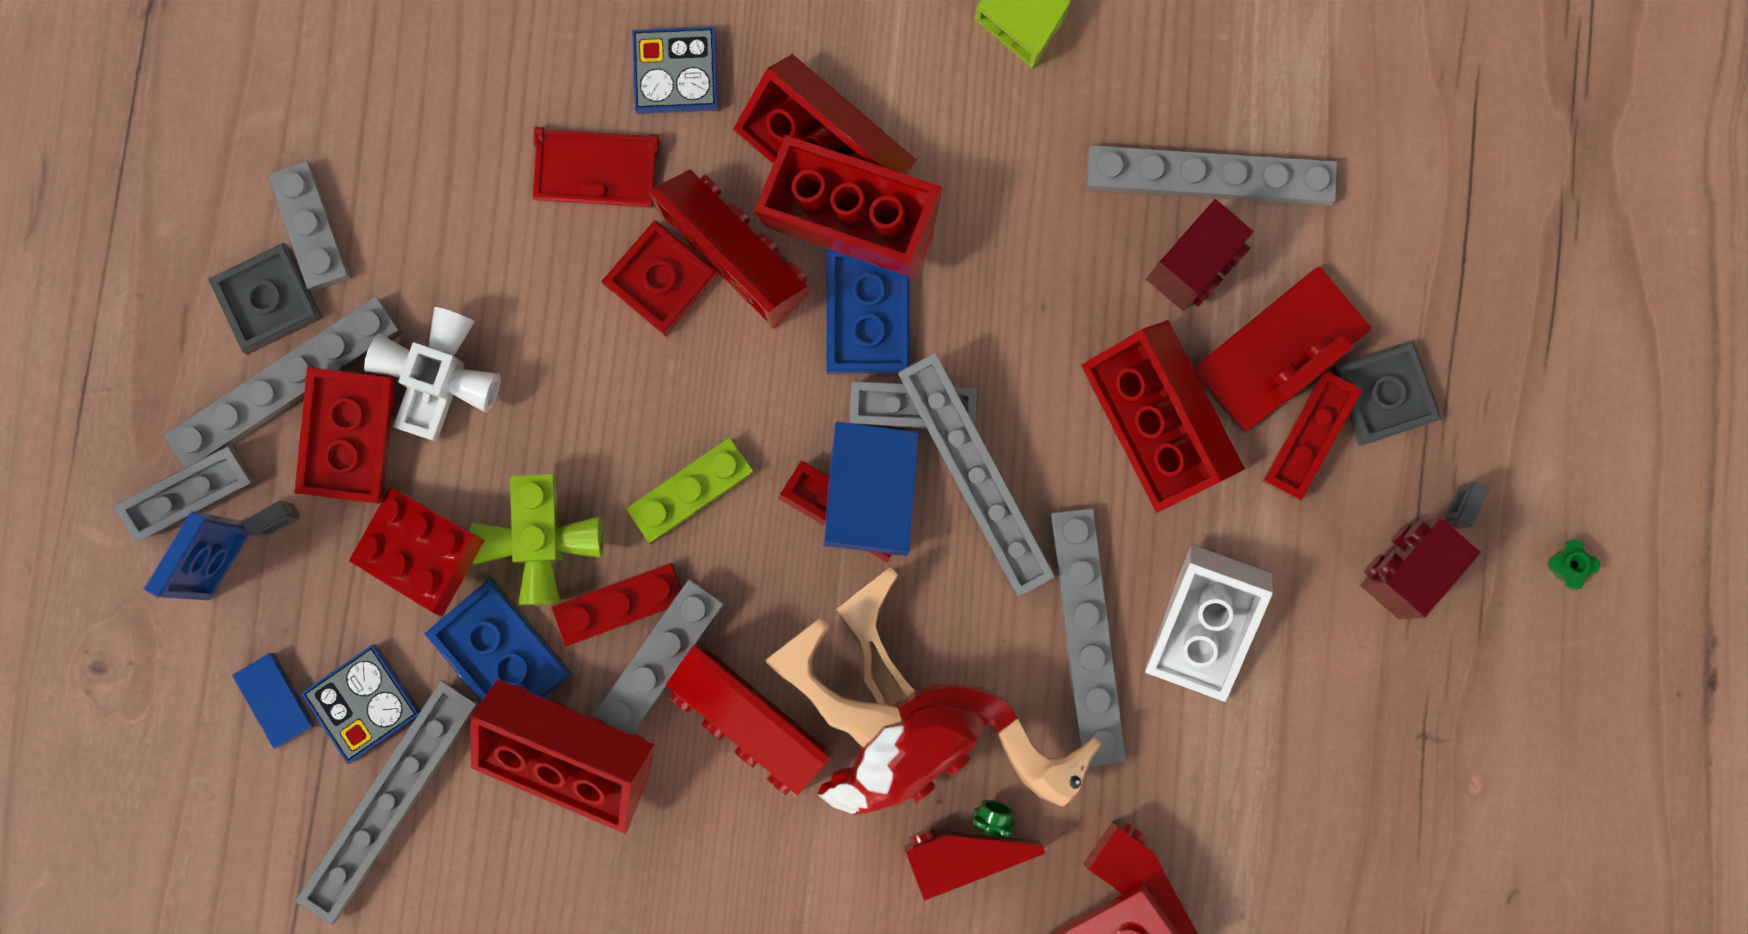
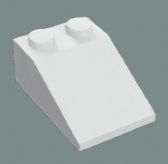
(1210, 623)

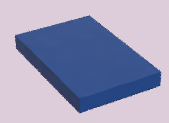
(866, 317)
(871, 489)
(198, 557)
(493, 640)

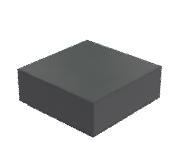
(1466, 505)
(271, 519)

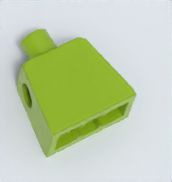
(1023, 24)

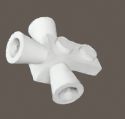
(432, 375)

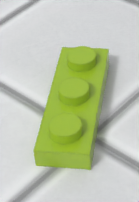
(689, 491)

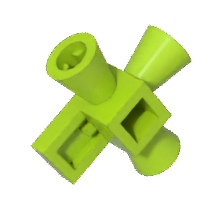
(538, 537)

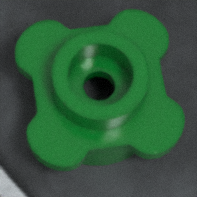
(1561, 564)
(994, 818)

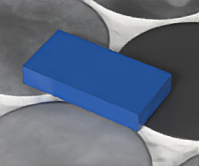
(273, 700)

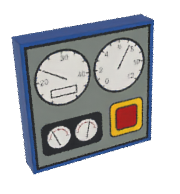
(675, 70)
(361, 703)

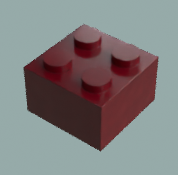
(1193, 263)
(1419, 568)

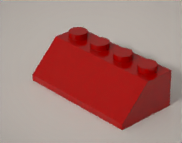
(804, 106)
(850, 206)
(730, 245)
(1162, 415)
(747, 719)
(560, 755)

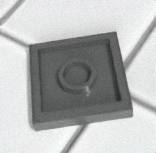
(265, 298)
(1392, 395)

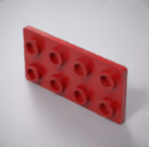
(1282, 349)

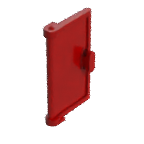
(590, 164)

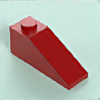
(957, 858)
(1126, 863)

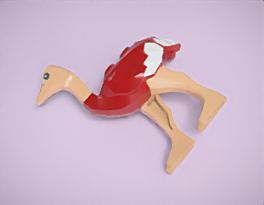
(913, 733)

